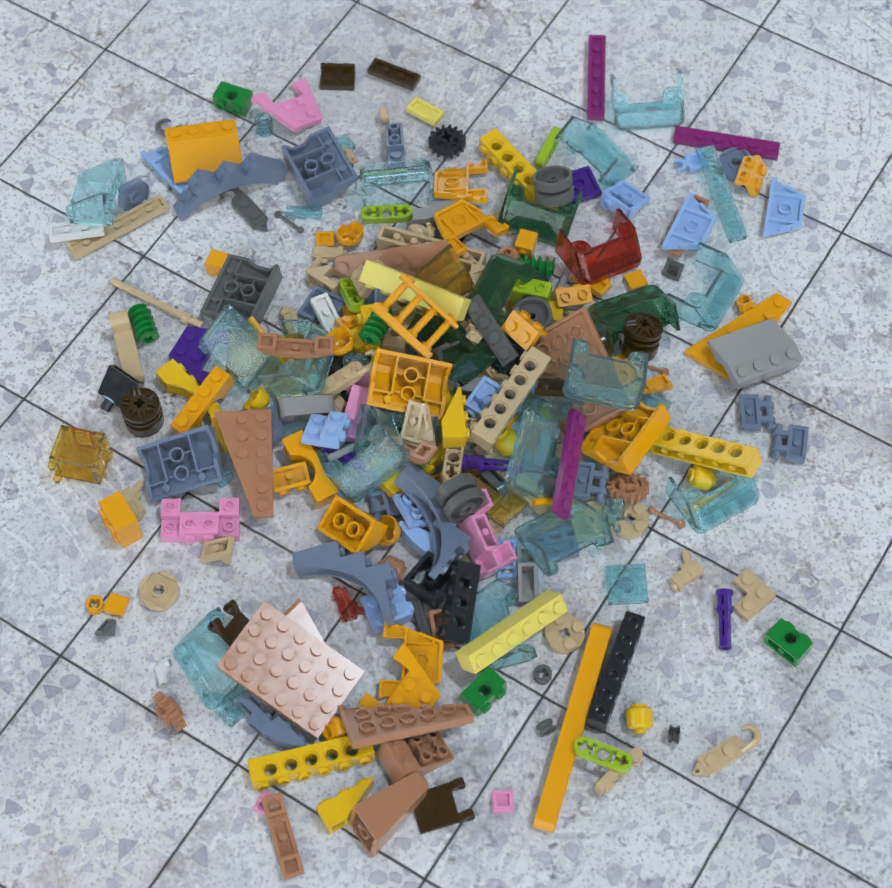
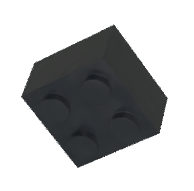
(425, 587)

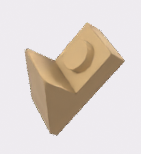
(322, 278)
(218, 549)

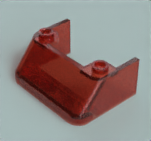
(604, 260)

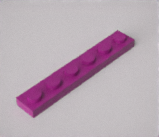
(596, 77)
(723, 141)
(568, 464)

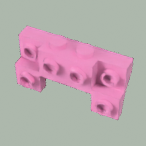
(357, 396)
(199, 526)
(484, 544)

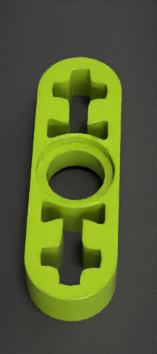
(548, 148)
(399, 208)
(350, 294)
(619, 754)

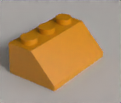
(351, 526)

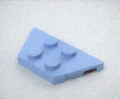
(160, 162)
(784, 209)
(690, 226)

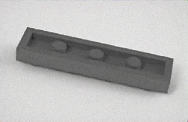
(492, 331)

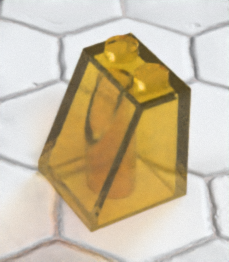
(447, 272)

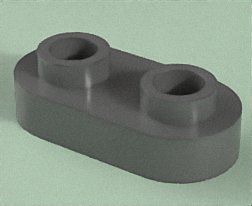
(490, 479)

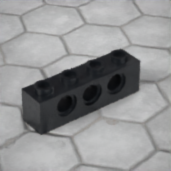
(467, 594)

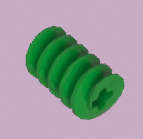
(544, 267)
(143, 324)
(374, 329)

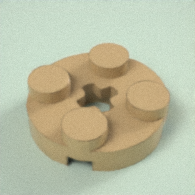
(638, 525)
(156, 581)
(569, 643)

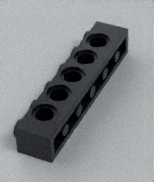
(615, 671)

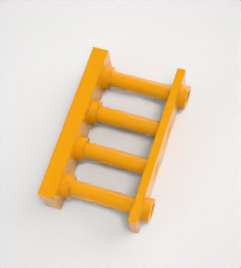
(397, 321)

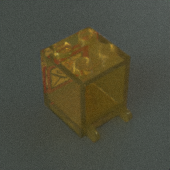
(80, 455)

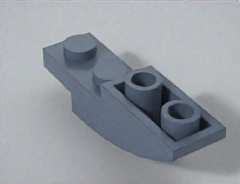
(395, 142)
(276, 731)

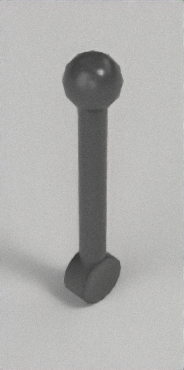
(278, 214)

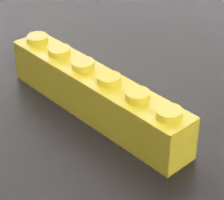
(387, 280)
(511, 631)

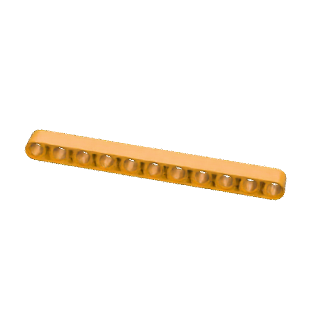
(572, 728)

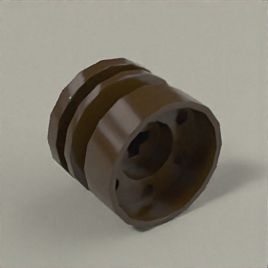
(641, 334)
(142, 412)

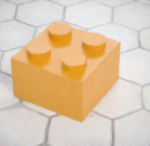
(120, 520)

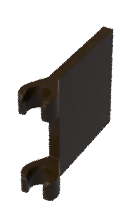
(234, 627)
(439, 808)

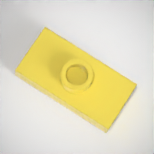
(425, 111)

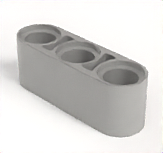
(302, 407)

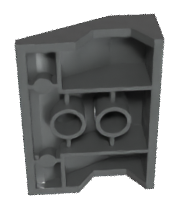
(244, 287)

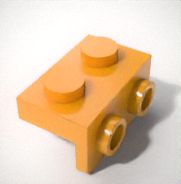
(751, 174)
(572, 296)
(523, 329)
(290, 477)

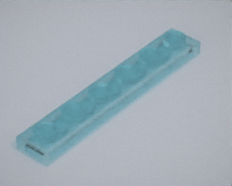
(721, 194)

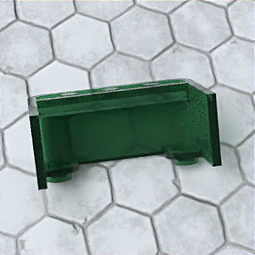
(536, 218)
(498, 281)
(611, 313)
(468, 355)

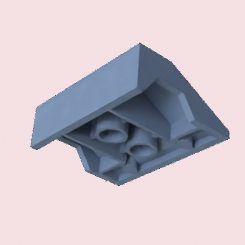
(320, 167)
(181, 463)

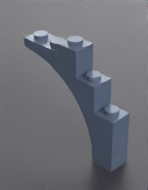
(229, 175)
(447, 538)
(333, 561)

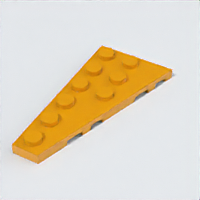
(772, 307)

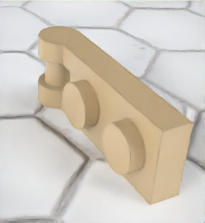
(607, 782)

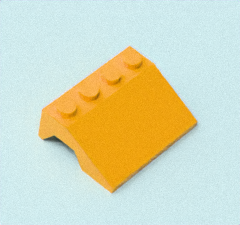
(201, 147)
(407, 377)
(626, 438)

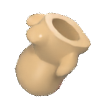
(428, 231)

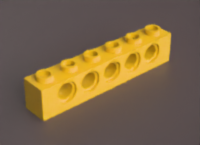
(507, 159)
(707, 451)
(300, 756)

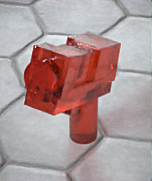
(347, 609)

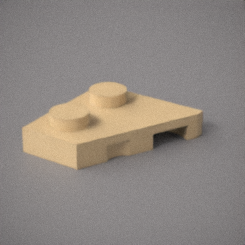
(418, 423)

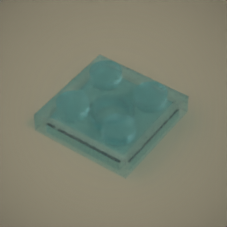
(626, 584)

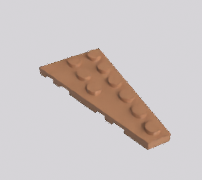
(402, 258)
(250, 448)
(397, 722)

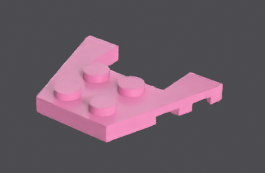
(294, 113)

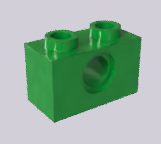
(232, 98)
(794, 652)
(489, 681)

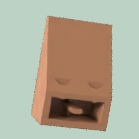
(414, 754)

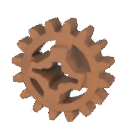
(628, 487)
(169, 711)

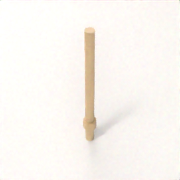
(186, 317)

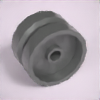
(553, 186)
(538, 309)
(460, 497)

